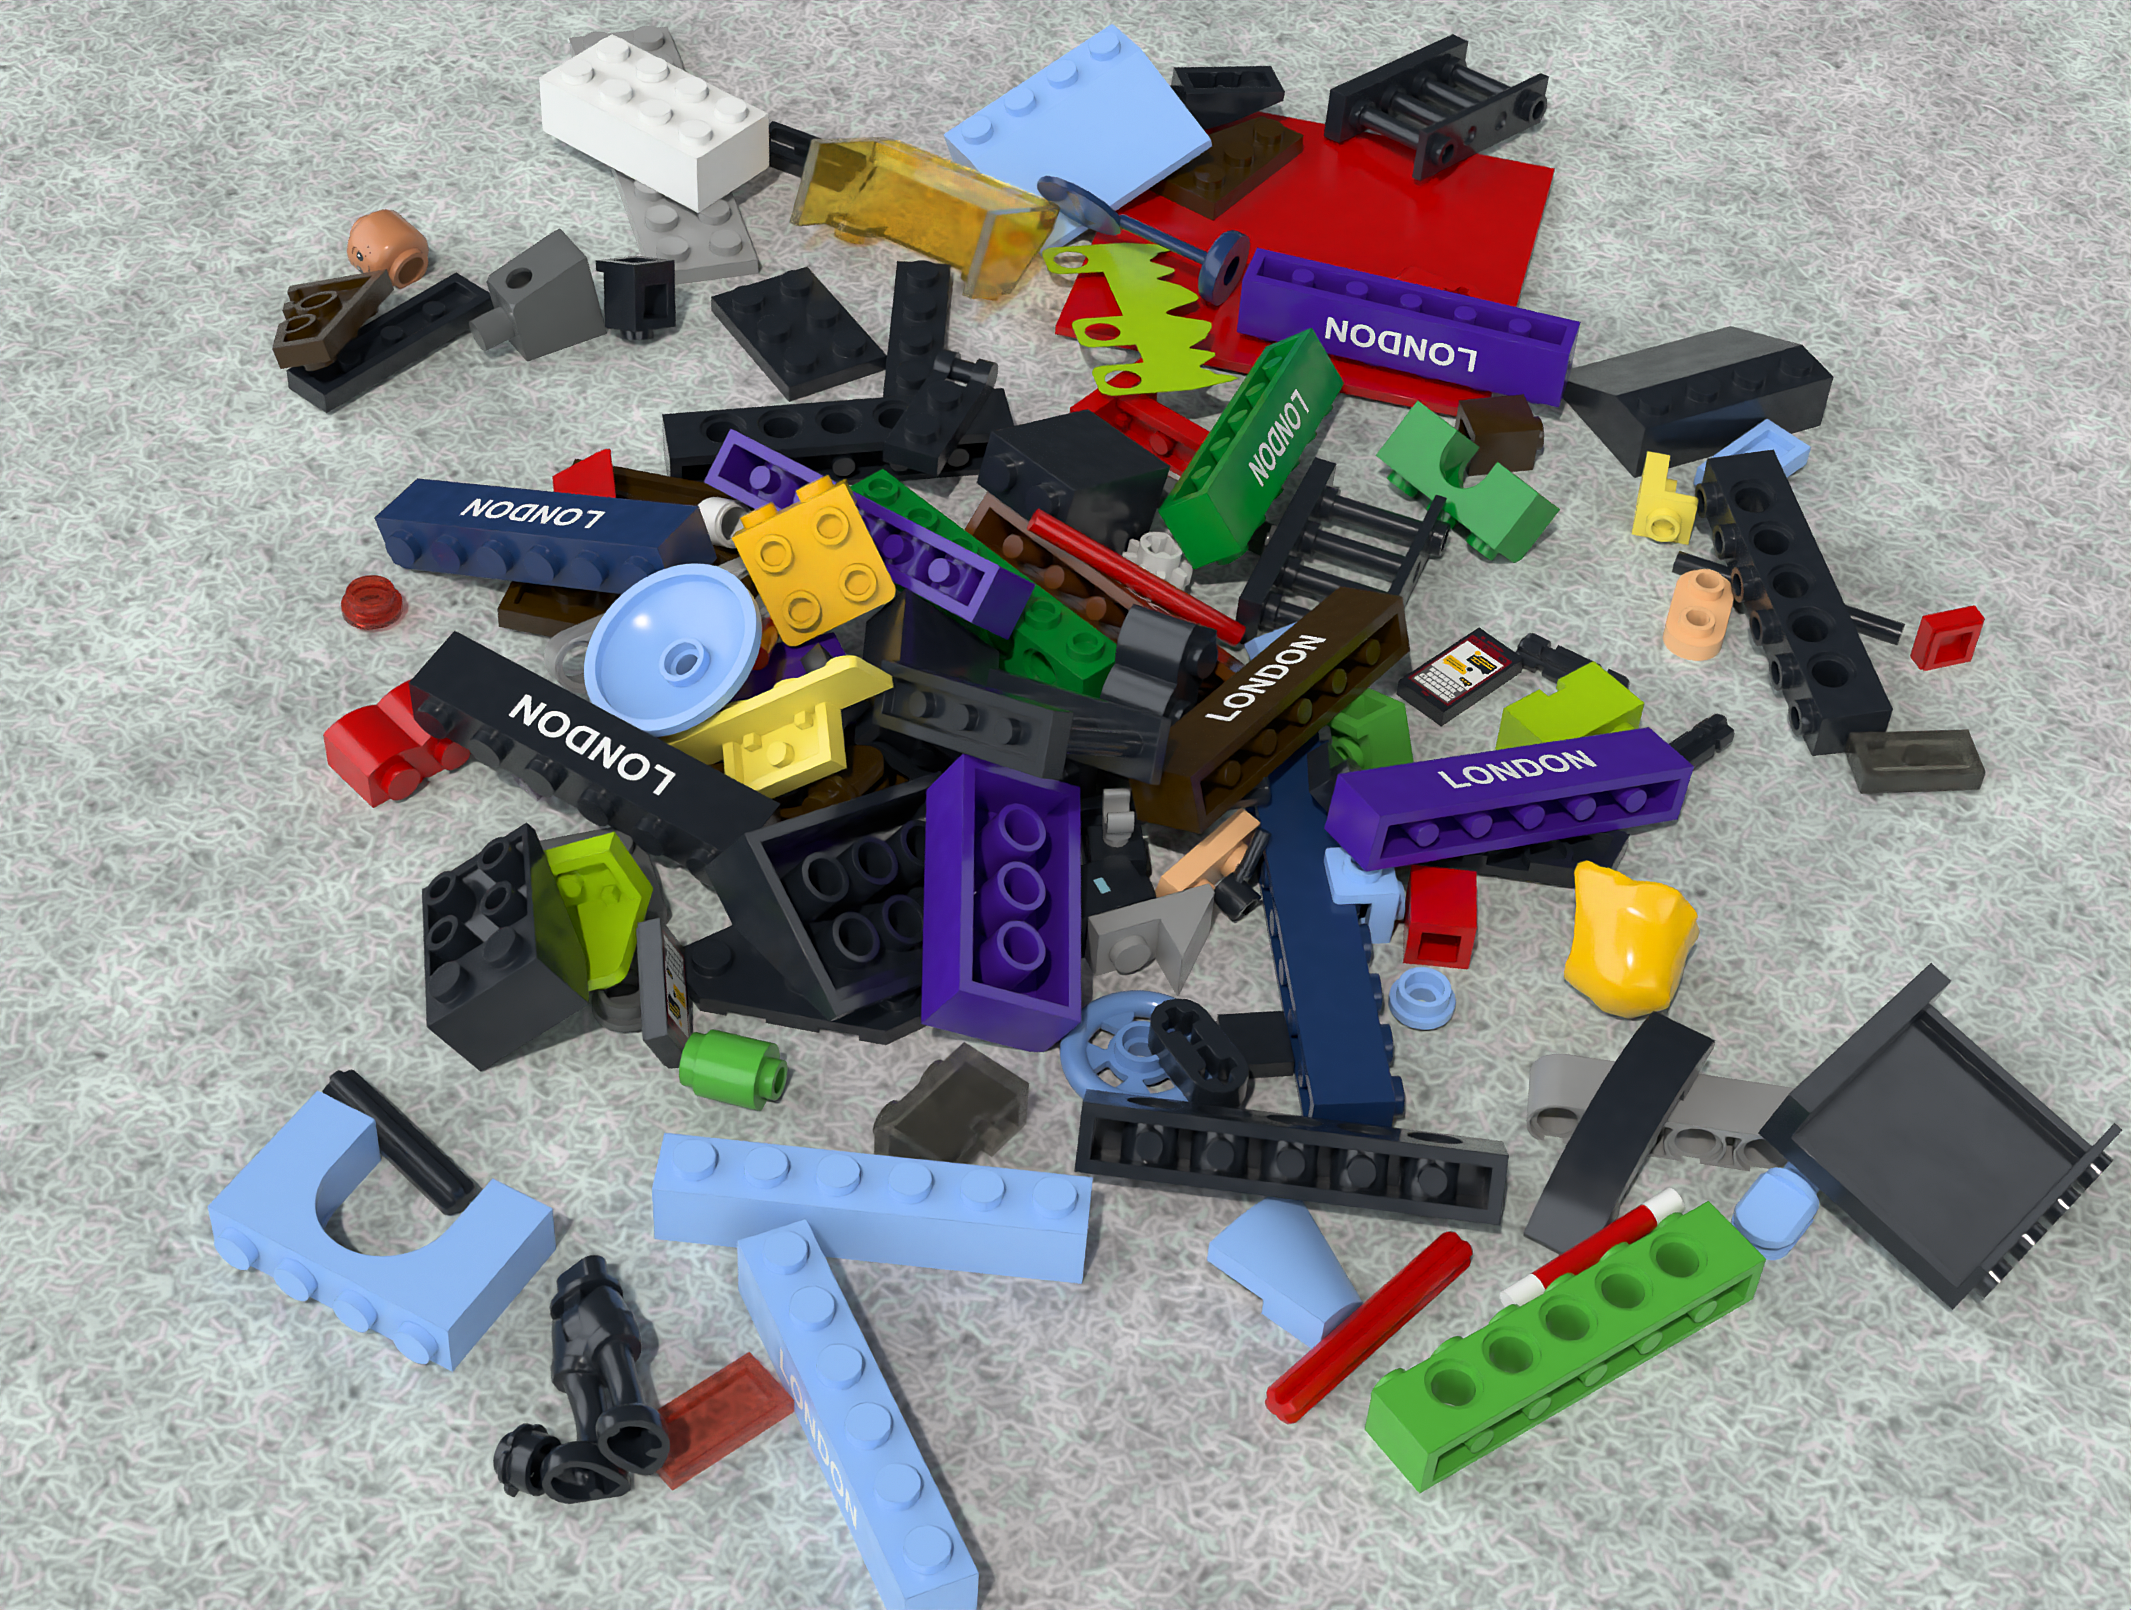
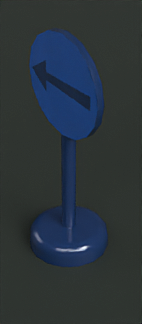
(1220, 265)

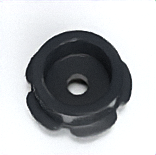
(520, 1456)

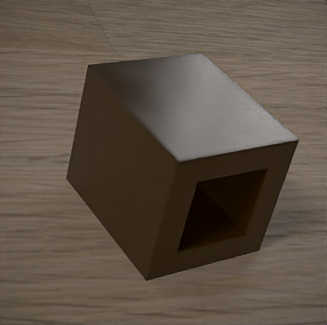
(1502, 430)

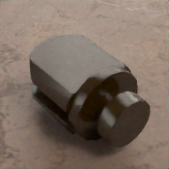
(862, 776)

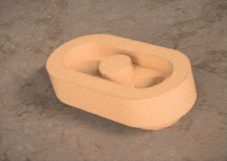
(1698, 615)

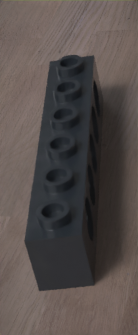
(827, 437)
(1791, 601)
(1292, 1157)

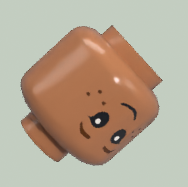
(389, 243)

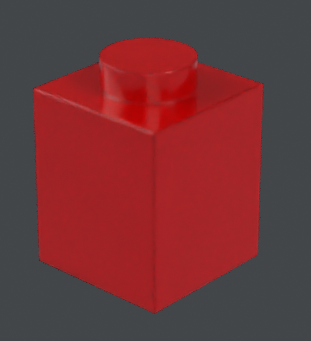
(1440, 917)

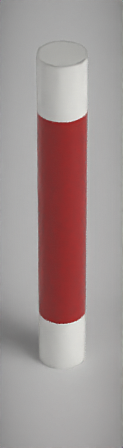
(1587, 1253)

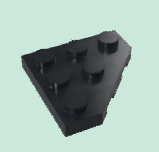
(734, 977)

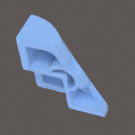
(1289, 1265)

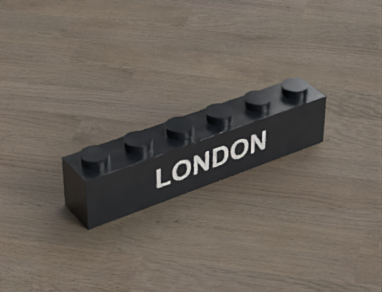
(584, 755)

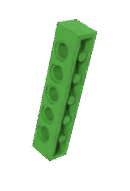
(1561, 1345)

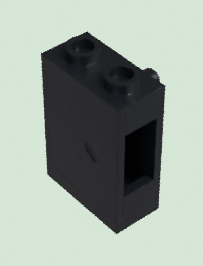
(923, 636)

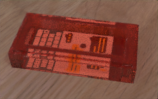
(720, 1417)

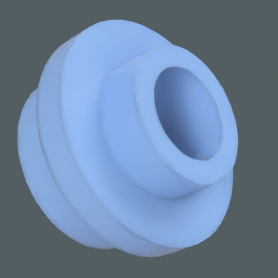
(1425, 985)

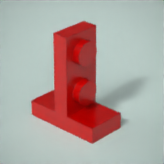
(1147, 421)

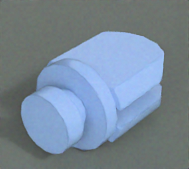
(1776, 1210)

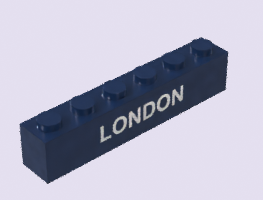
(540, 535)

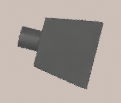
(541, 301)

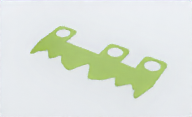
(1144, 300)

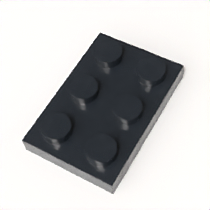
(798, 333)

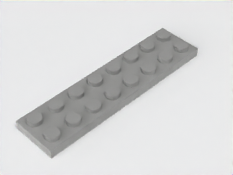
(701, 243)

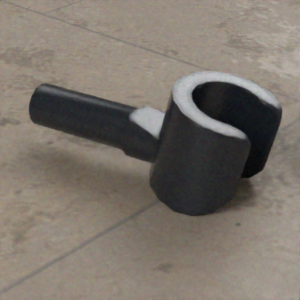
(1233, 893)

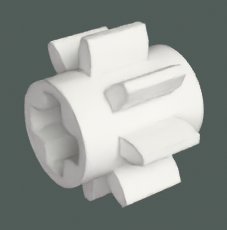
(1161, 556)

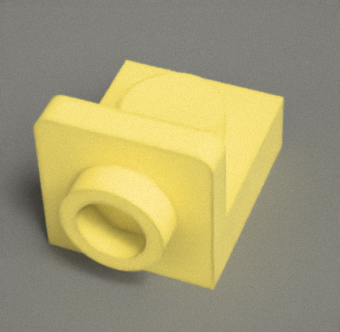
(1660, 510)

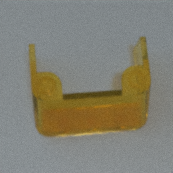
(925, 205)

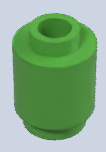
(733, 1069)

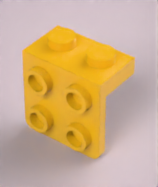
(813, 561)

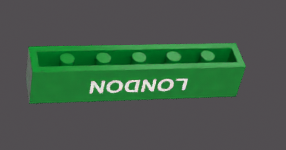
(1251, 450)

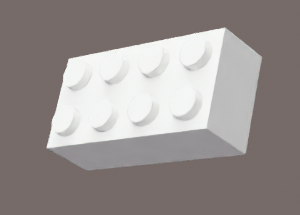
(655, 122)

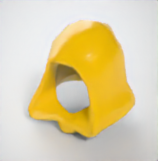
(1628, 941)

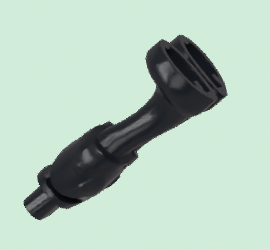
(593, 1350)

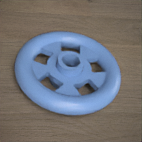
(1116, 1015)

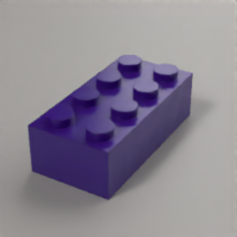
(1002, 906)

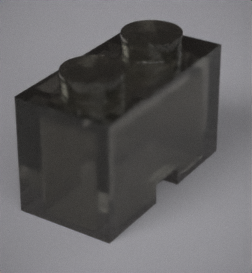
(954, 1111)

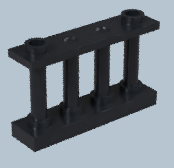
(1427, 76)
(1302, 534)
(1022, 723)

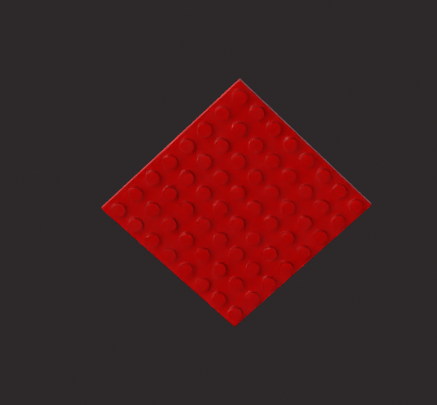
(1355, 211)

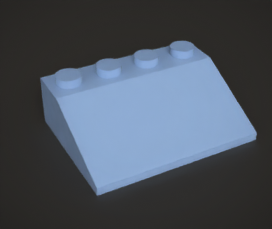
(1086, 118)

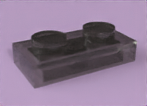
(1914, 761)

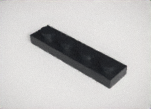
(916, 325)
(393, 342)

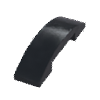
(1617, 1132)

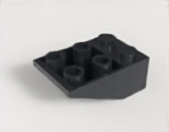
(499, 951)

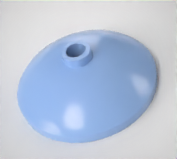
(674, 648)

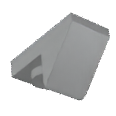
(1160, 929)

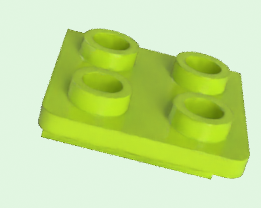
(605, 903)

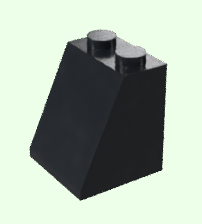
(1078, 474)

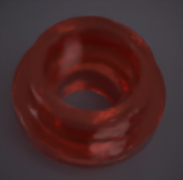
(371, 603)

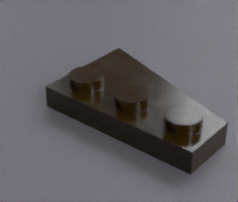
(1232, 167)
(326, 317)

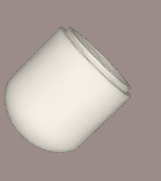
(722, 519)

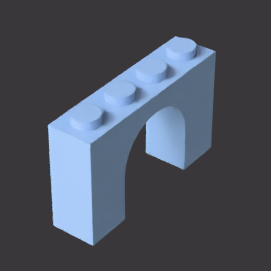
(424, 1300)

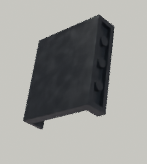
(1934, 1145)

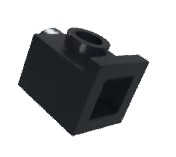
(638, 295)

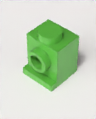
(1372, 731)

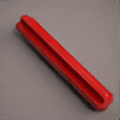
(1368, 1327)

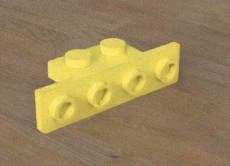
(786, 732)

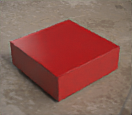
(1947, 638)

